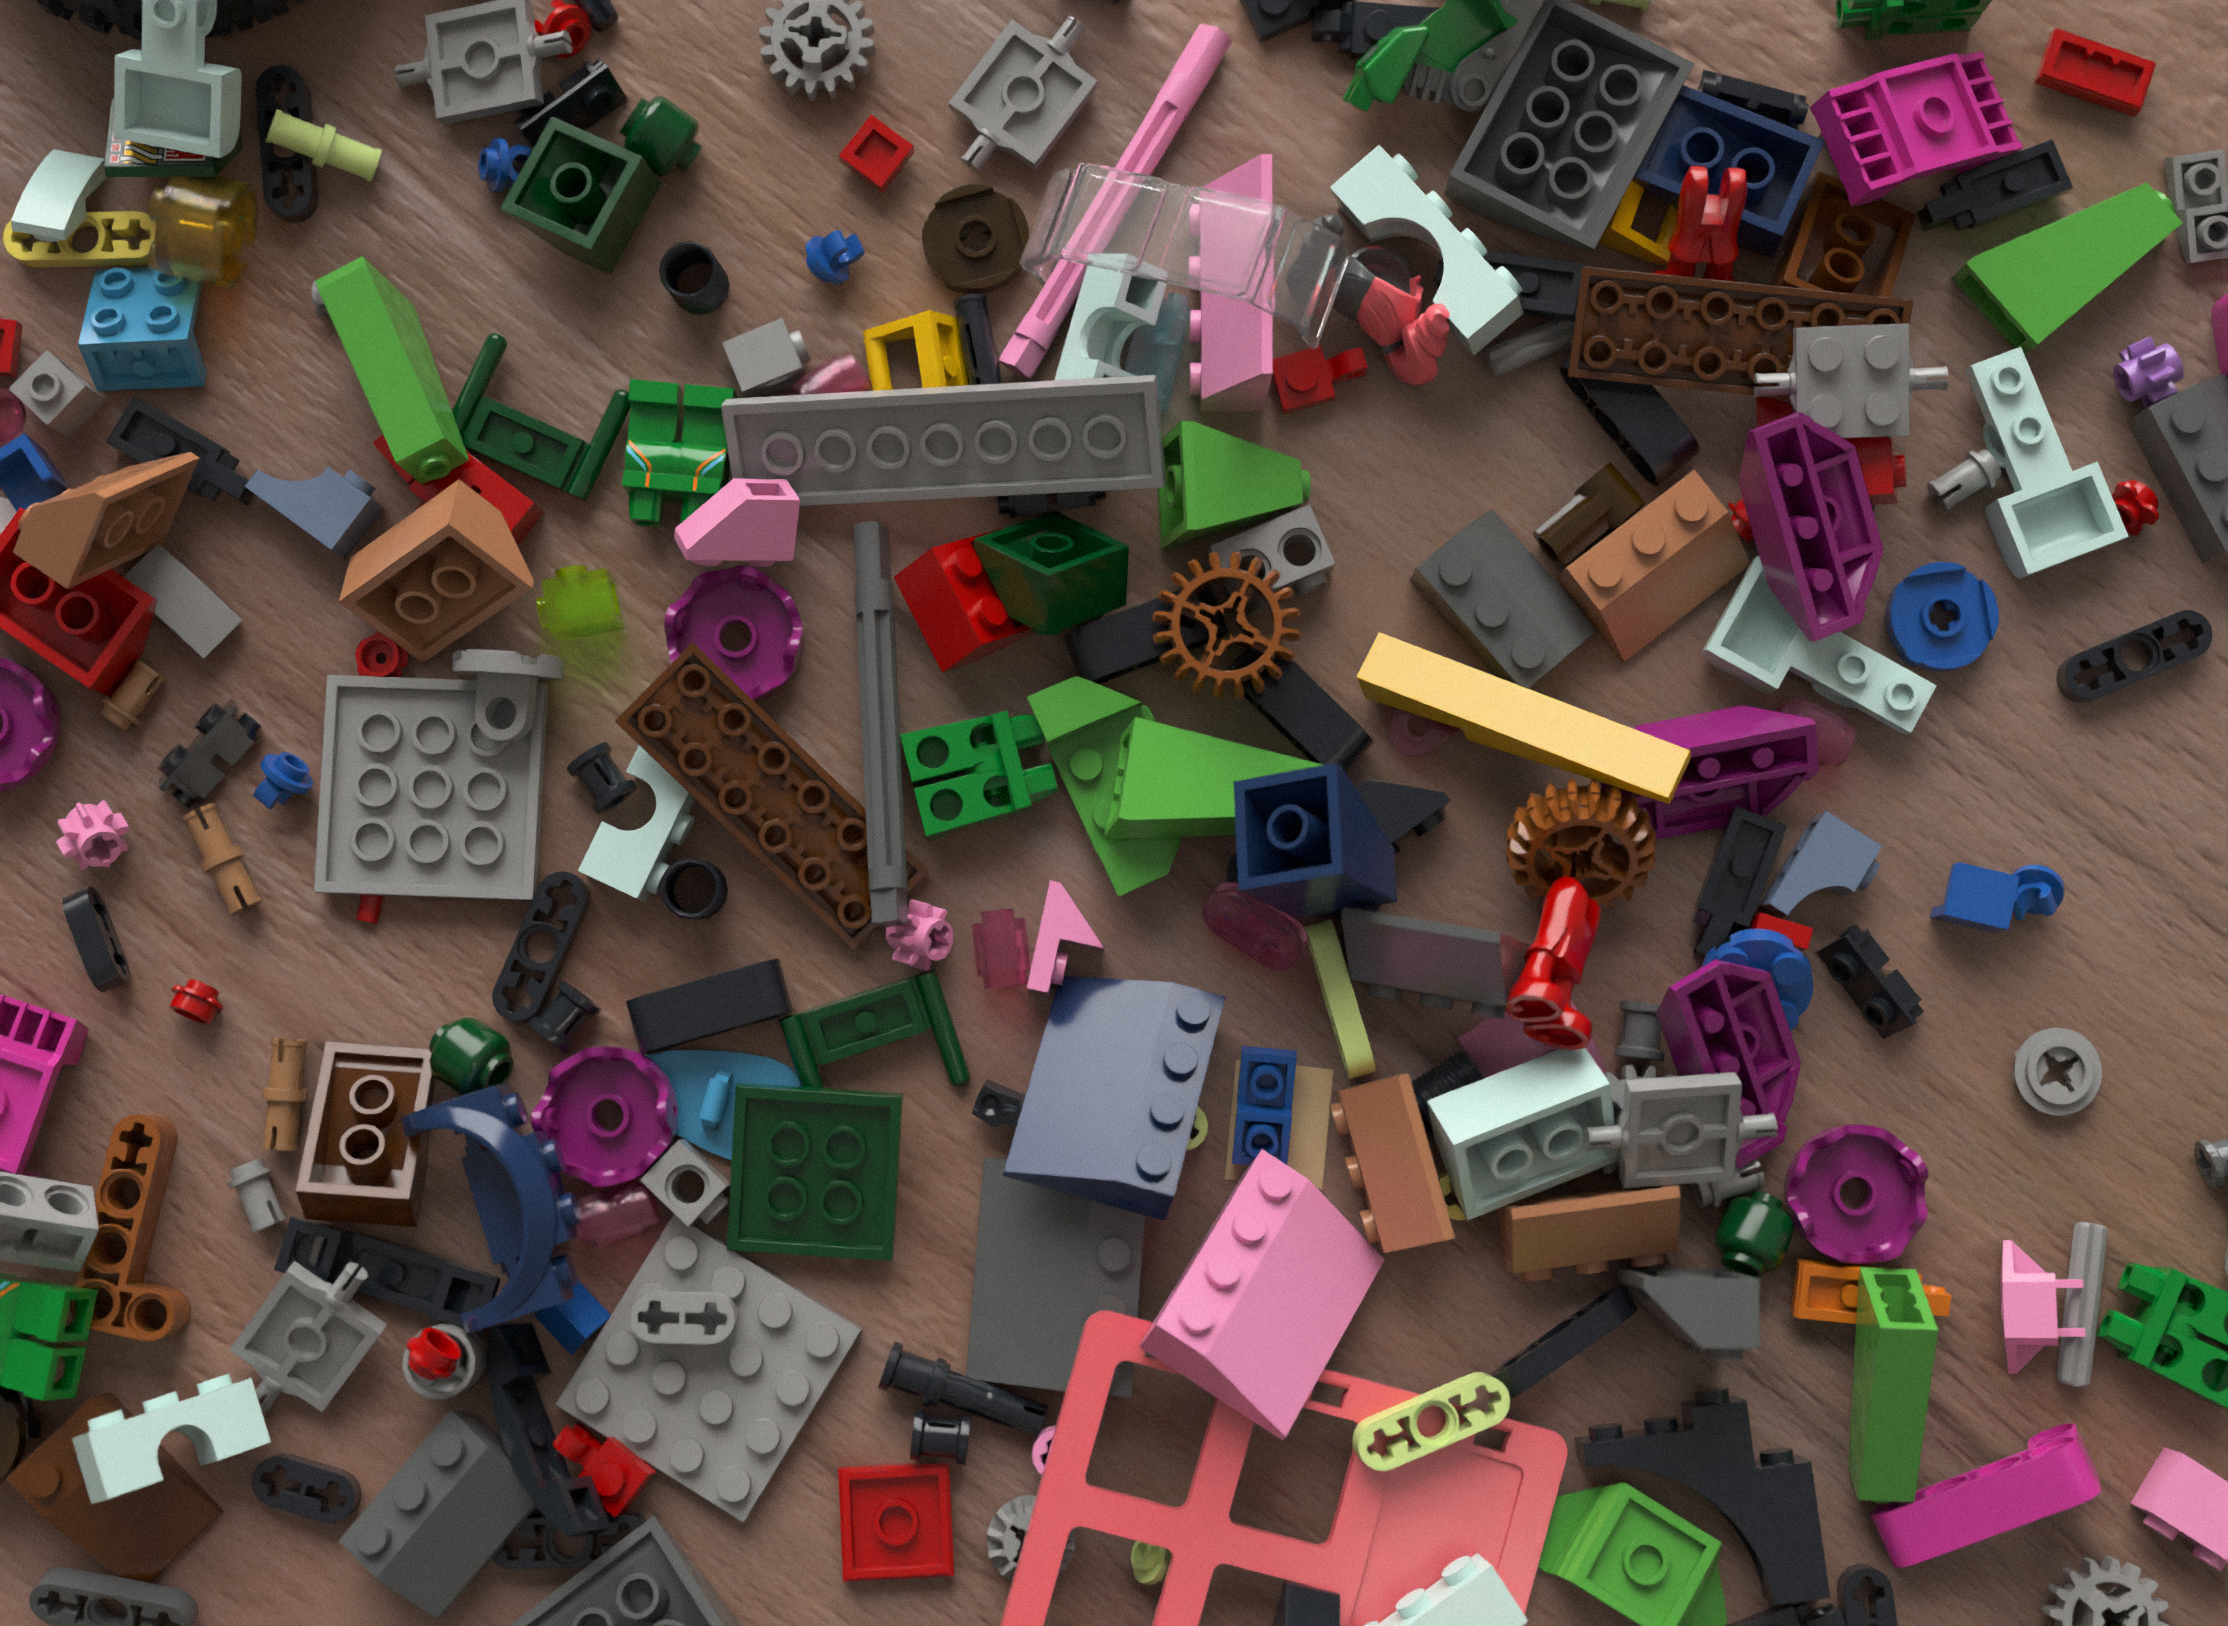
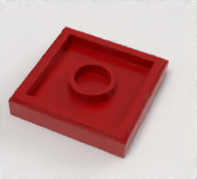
(896, 1521)

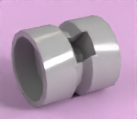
(470, 1366)

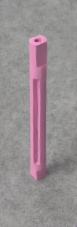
(1142, 155)

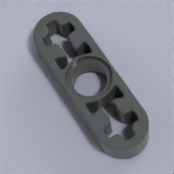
(79, 1585)

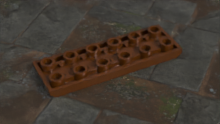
(1703, 329)
(761, 788)

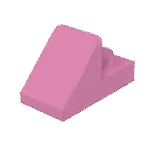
(1059, 924)

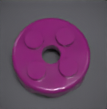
(746, 598)
(29, 724)
(571, 1114)
(1894, 1199)

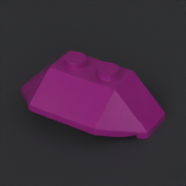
(1811, 522)
(1736, 759)
(1729, 1023)

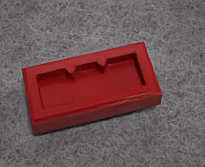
(2095, 72)

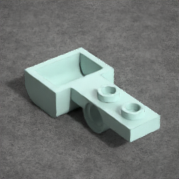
(168, 91)
(2053, 509)
(1762, 642)

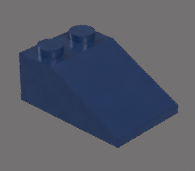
(1723, 136)

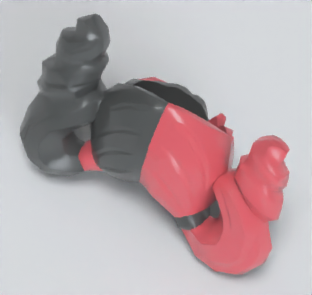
(1386, 305)

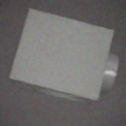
(767, 359)
(57, 394)
(664, 1178)

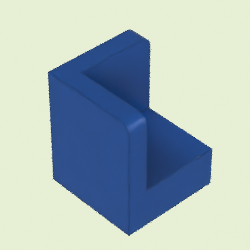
(28, 473)
(1978, 898)

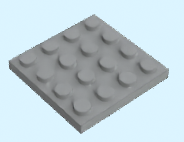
(423, 796)
(717, 1410)

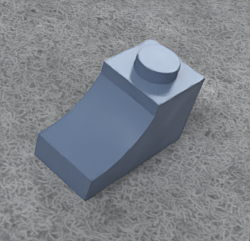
(327, 506)
(1824, 858)

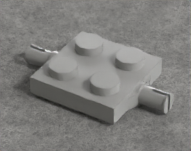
(483, 60)
(1023, 94)
(1853, 379)
(1680, 1130)
(308, 1336)

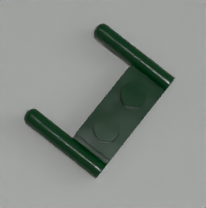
(528, 443)
(871, 1021)

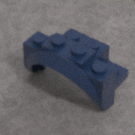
(516, 1199)

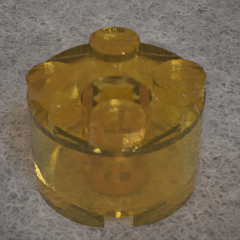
(202, 229)

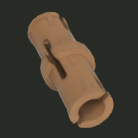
(222, 859)
(284, 1094)

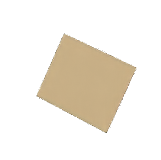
(1308, 1124)

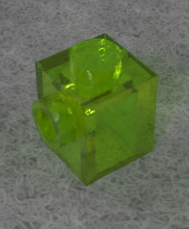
(579, 603)

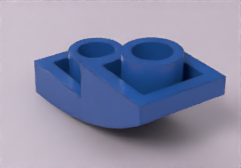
(1264, 1104)

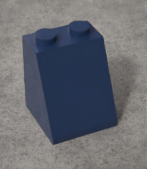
(1310, 843)

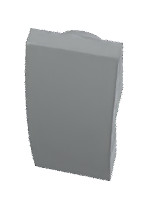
(2200, 198)
(183, 601)

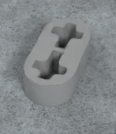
(683, 1331)

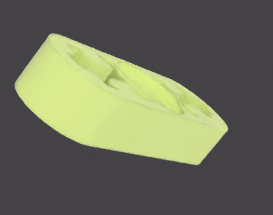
(1339, 999)
(1398, 1450)

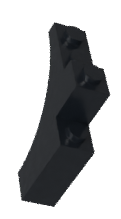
(1764, 1499)

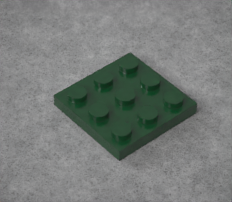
(814, 1171)

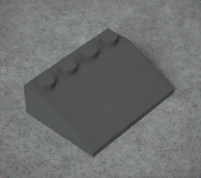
(1567, 126)
(1041, 1275)
(635, 1584)

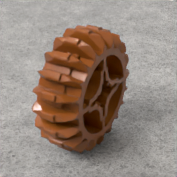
(1246, 584)
(1574, 830)

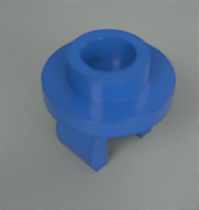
(496, 164)
(831, 255)
(285, 776)
(2038, 891)

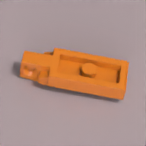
(1831, 1292)

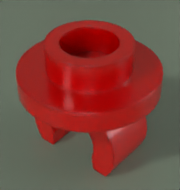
(567, 18)

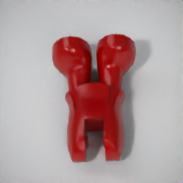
(1707, 225)
(1554, 966)

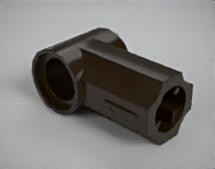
(1598, 508)

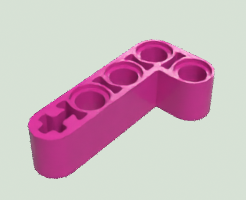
(1990, 1499)

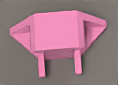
(2029, 1307)

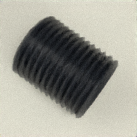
(679, 258)
(668, 884)
(1446, 1077)

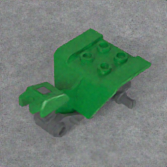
(1453, 53)

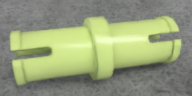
(323, 145)

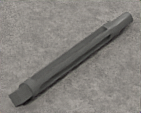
(880, 726)

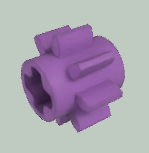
(2148, 372)

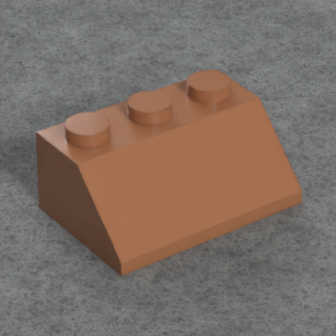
(104, 520)
(1656, 566)
(437, 573)
(1391, 1164)
(1589, 1230)

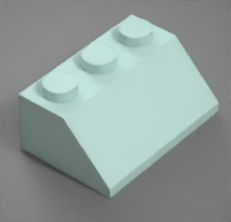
(1522, 1129)

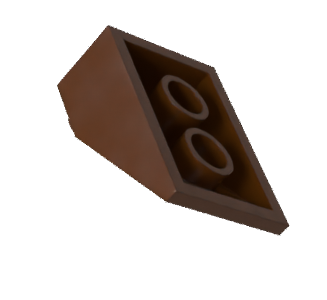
(1843, 244)
(355, 1146)
(128, 1533)

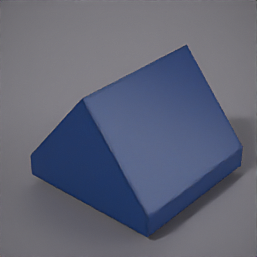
(574, 1319)

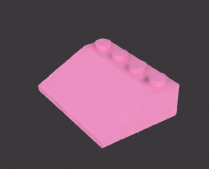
(1231, 332)
(1265, 1296)

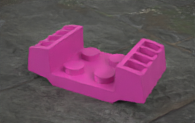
(1914, 124)
(31, 1057)

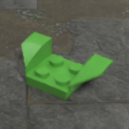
(1083, 736)
(1635, 1557)

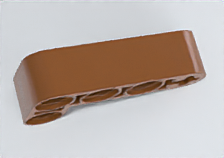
(137, 1226)

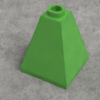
(1222, 484)

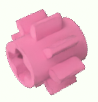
(92, 835)
(923, 939)

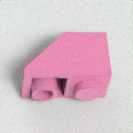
(743, 523)
(2189, 1502)

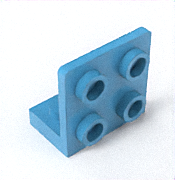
(141, 331)

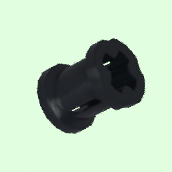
(599, 760)
(564, 1016)
(940, 1437)

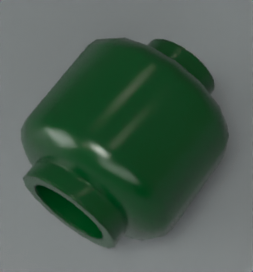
(662, 135)
(470, 1056)
(1754, 1234)

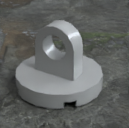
(509, 677)

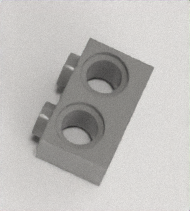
(1268, 544)
(46, 1222)

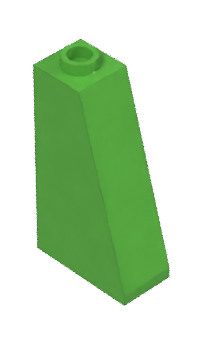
(2054, 271)
(394, 369)
(1182, 781)
(1890, 1384)

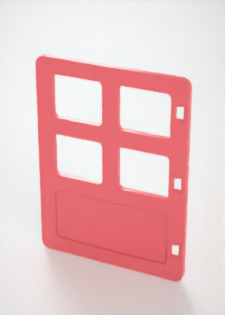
(1387, 1532)

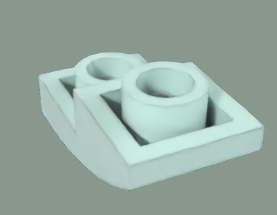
(56, 195)

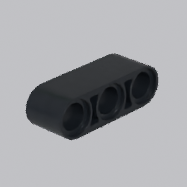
(1637, 423)
(1126, 642)
(1305, 713)
(709, 1006)

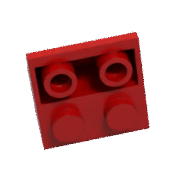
(957, 605)

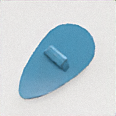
(706, 1091)

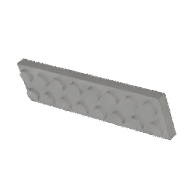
(952, 440)

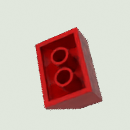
(83, 630)

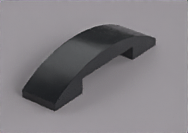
(393, 1270)
(527, 1434)

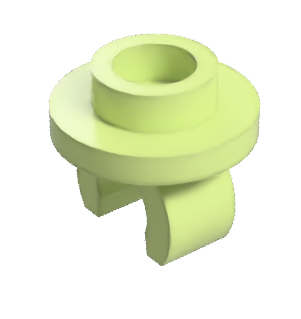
(1149, 1563)

